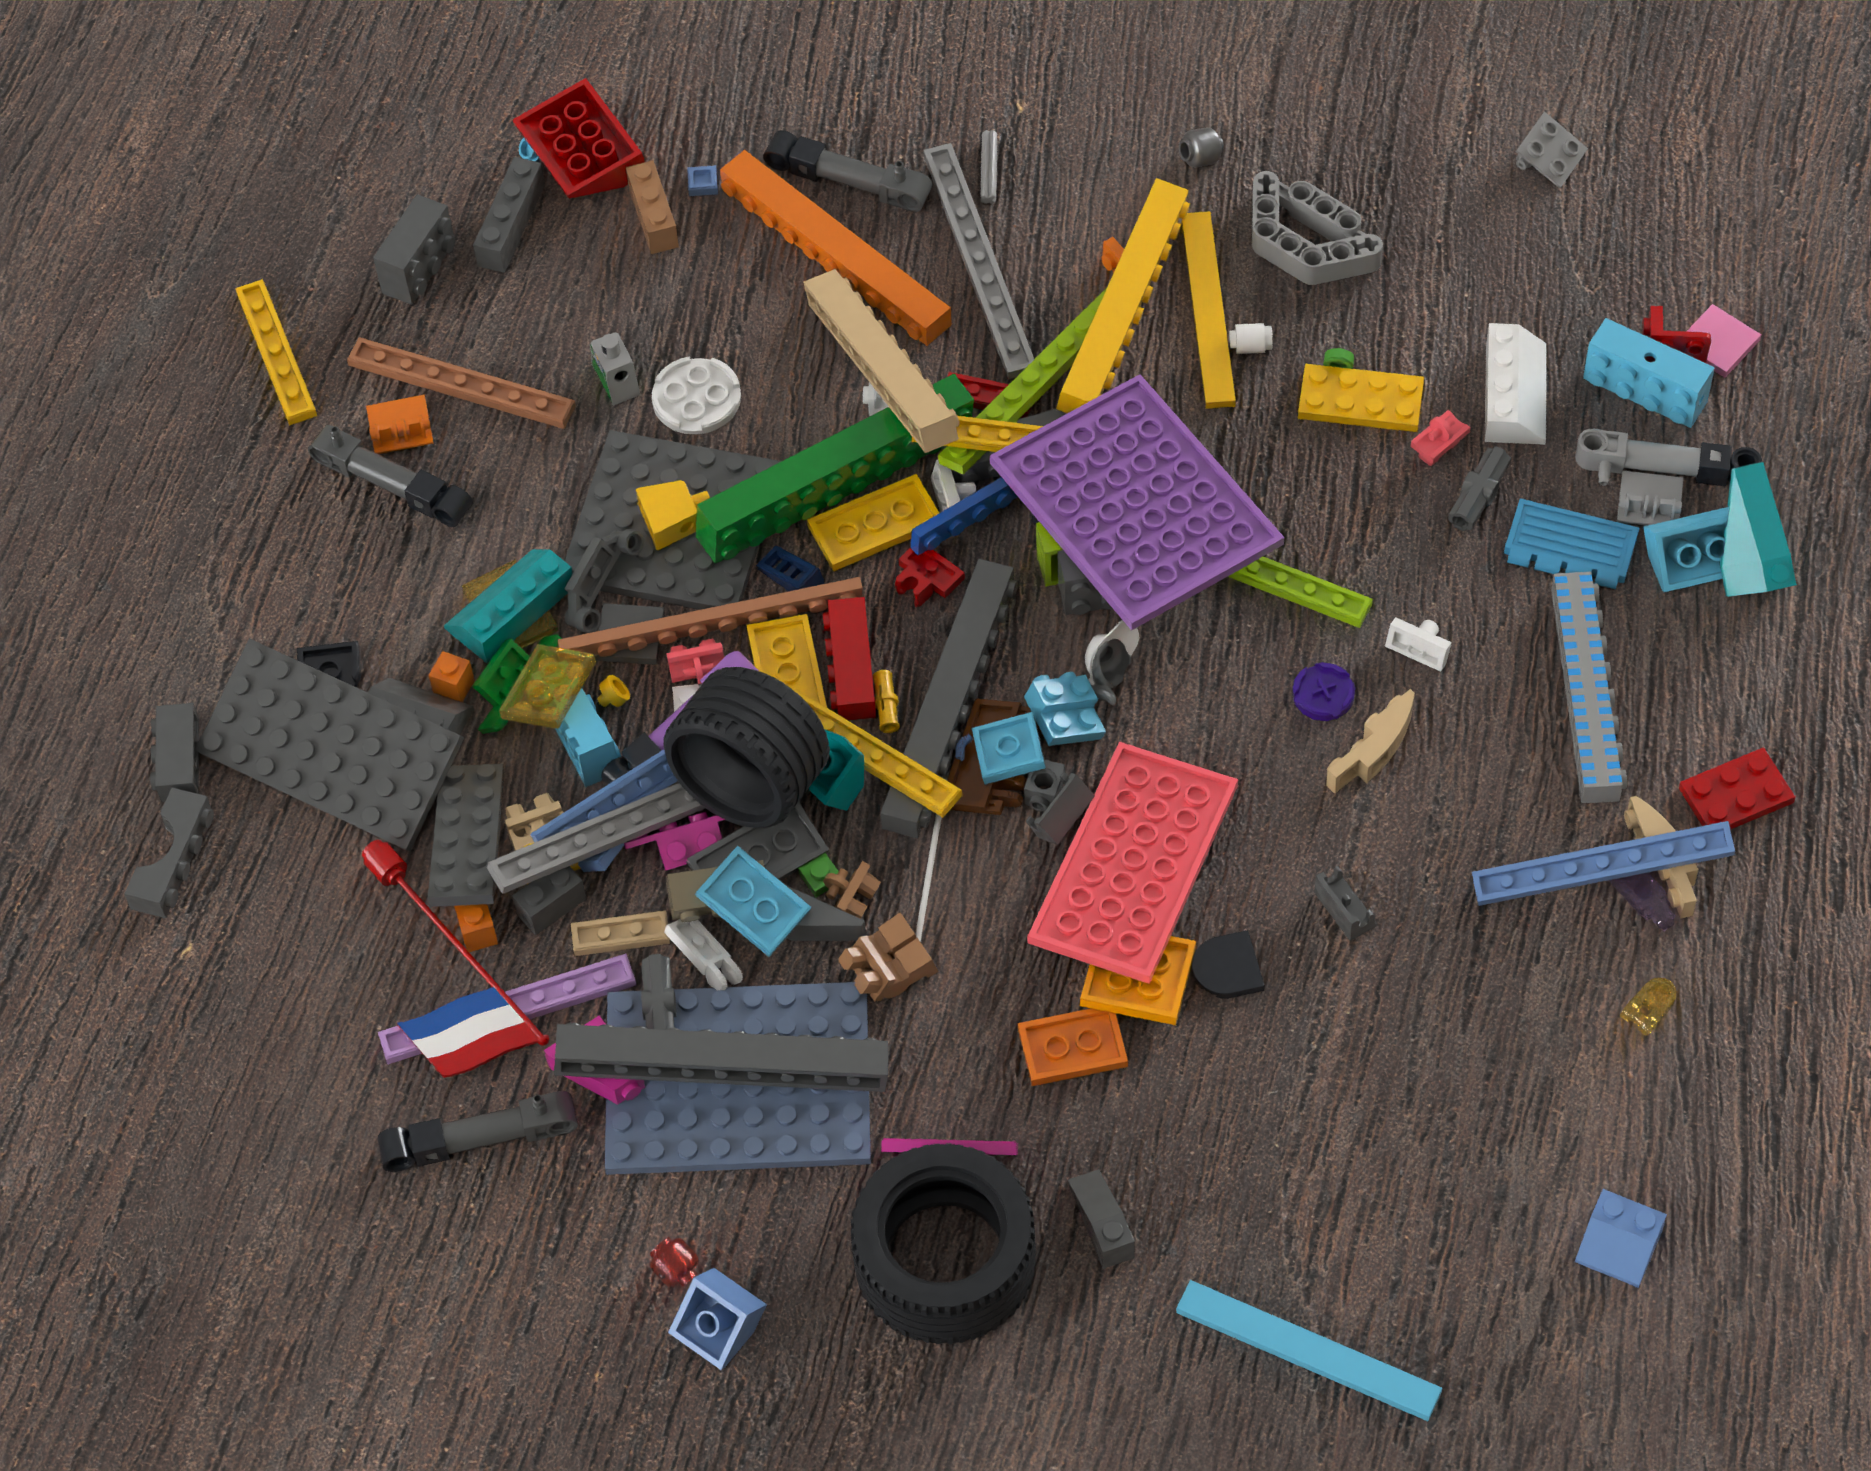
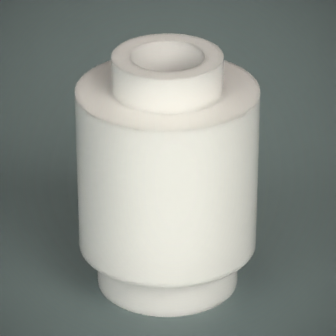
(1251, 338)

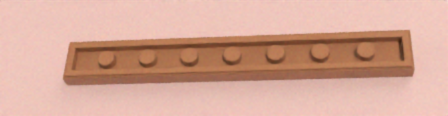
(461, 383)

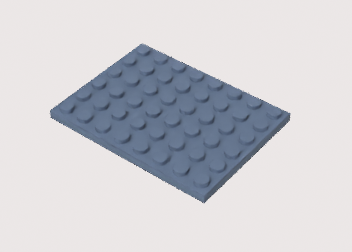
(743, 1126)

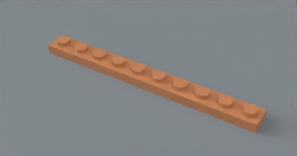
(721, 618)

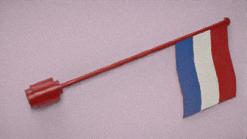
(471, 1027)

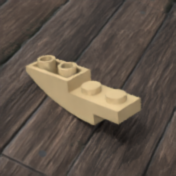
(1381, 740)
(1648, 822)

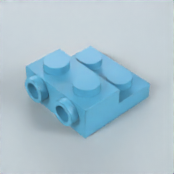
(1065, 709)

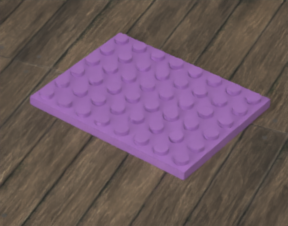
(1136, 501)

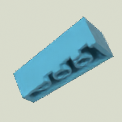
(587, 739)

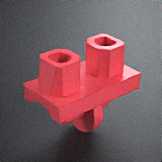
(1439, 437)
(694, 662)

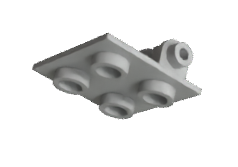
(1550, 150)
(1649, 498)

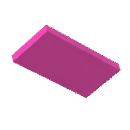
(988, 1147)

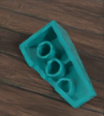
(1755, 543)
(842, 775)

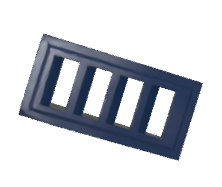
(808, 577)

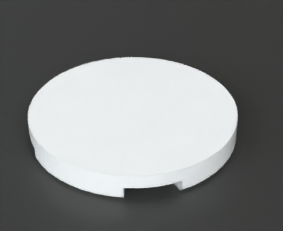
(696, 395)

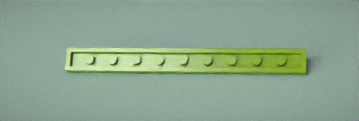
(1028, 384)

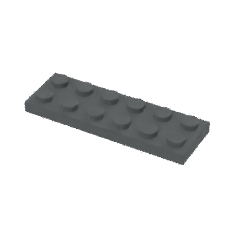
(466, 835)

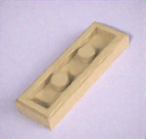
(619, 933)

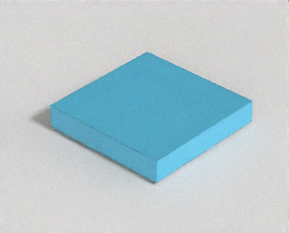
(1008, 748)

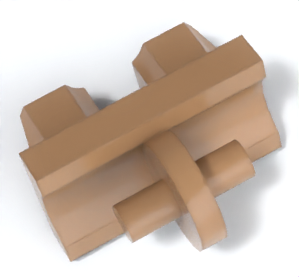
(860, 881)

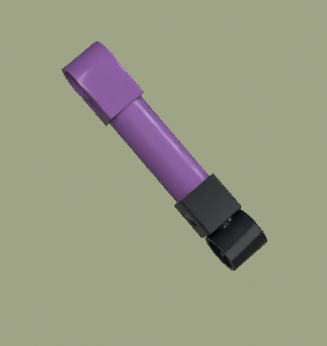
(647, 746)

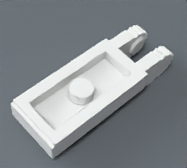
(704, 953)

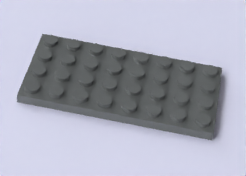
(329, 744)

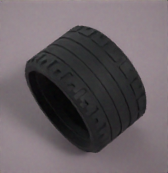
(746, 747)

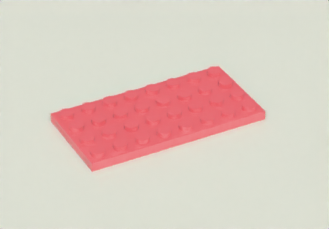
(1133, 862)

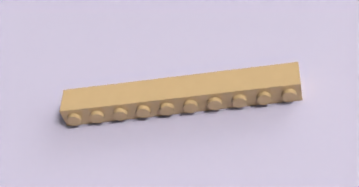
(882, 361)

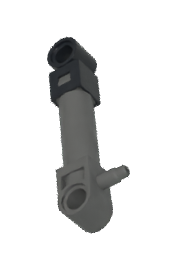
(812, 160)
(421, 489)
(433, 1141)

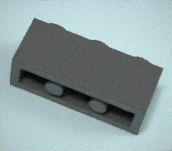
(174, 753)

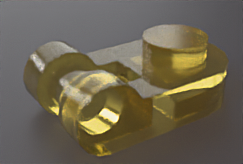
(1657, 996)

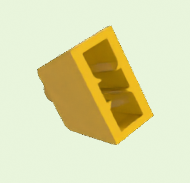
(669, 511)

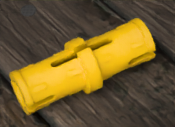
(886, 701)

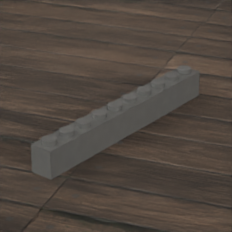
(953, 687)
(721, 1057)

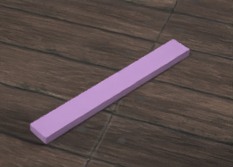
(539, 998)

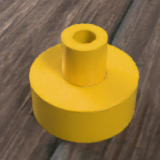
(613, 692)

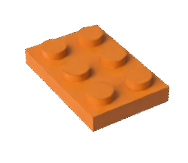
(1072, 1045)

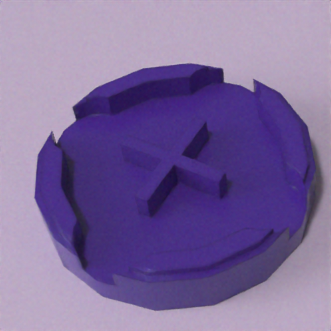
(1323, 691)

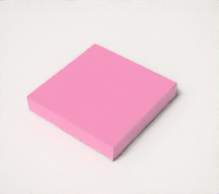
(1729, 339)

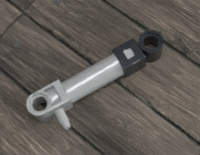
(1614, 452)

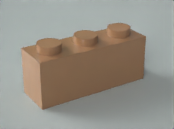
(652, 207)

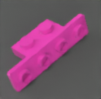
(683, 841)

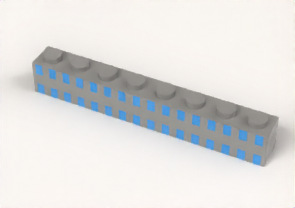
(1587, 687)

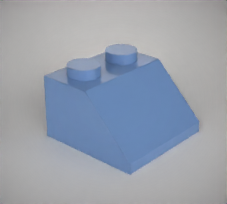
(1620, 1238)
(716, 1317)

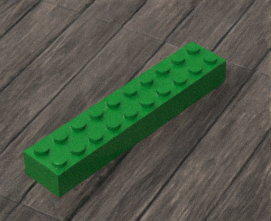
(815, 478)

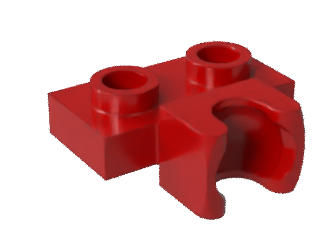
(925, 574)

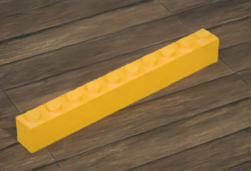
(1124, 296)

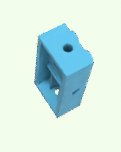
(1670, 385)

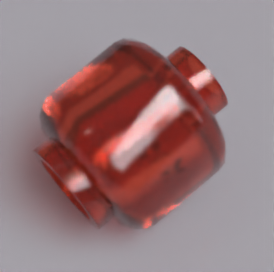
(674, 1262)

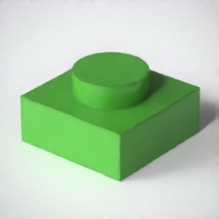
(815, 872)

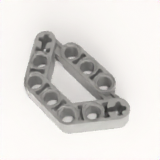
(1346, 256)

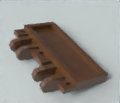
(967, 773)

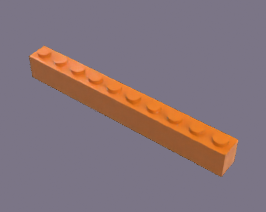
(835, 247)

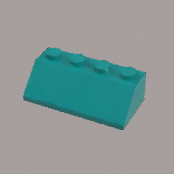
(511, 603)

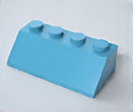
(1687, 549)

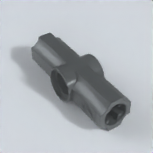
(1479, 488)
(658, 995)

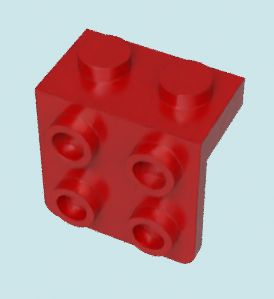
(1690, 343)

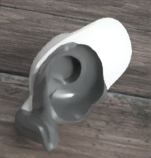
(1108, 659)

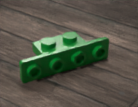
(500, 676)

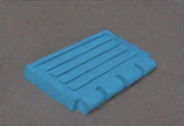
(1570, 541)

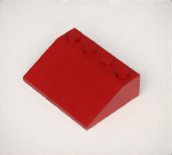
(580, 141)

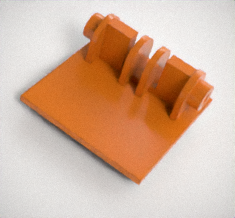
(399, 424)

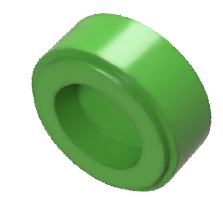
(1339, 358)

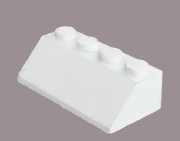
(1515, 386)

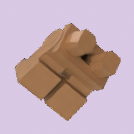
(874, 962)

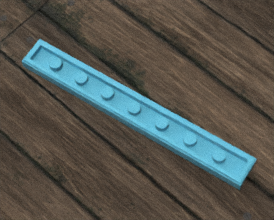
(1309, 1350)

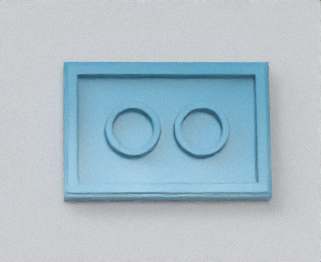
(753, 901)

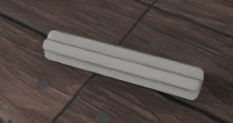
(989, 167)

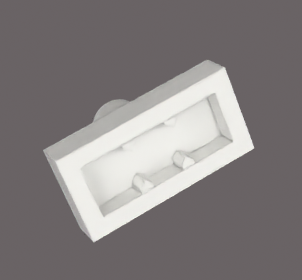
(946, 489)
(1419, 642)

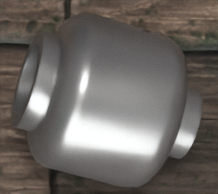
(1201, 147)

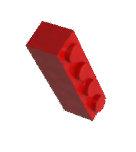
(851, 658)

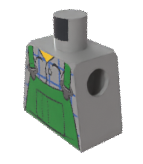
(609, 358)

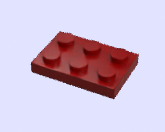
(1737, 790)

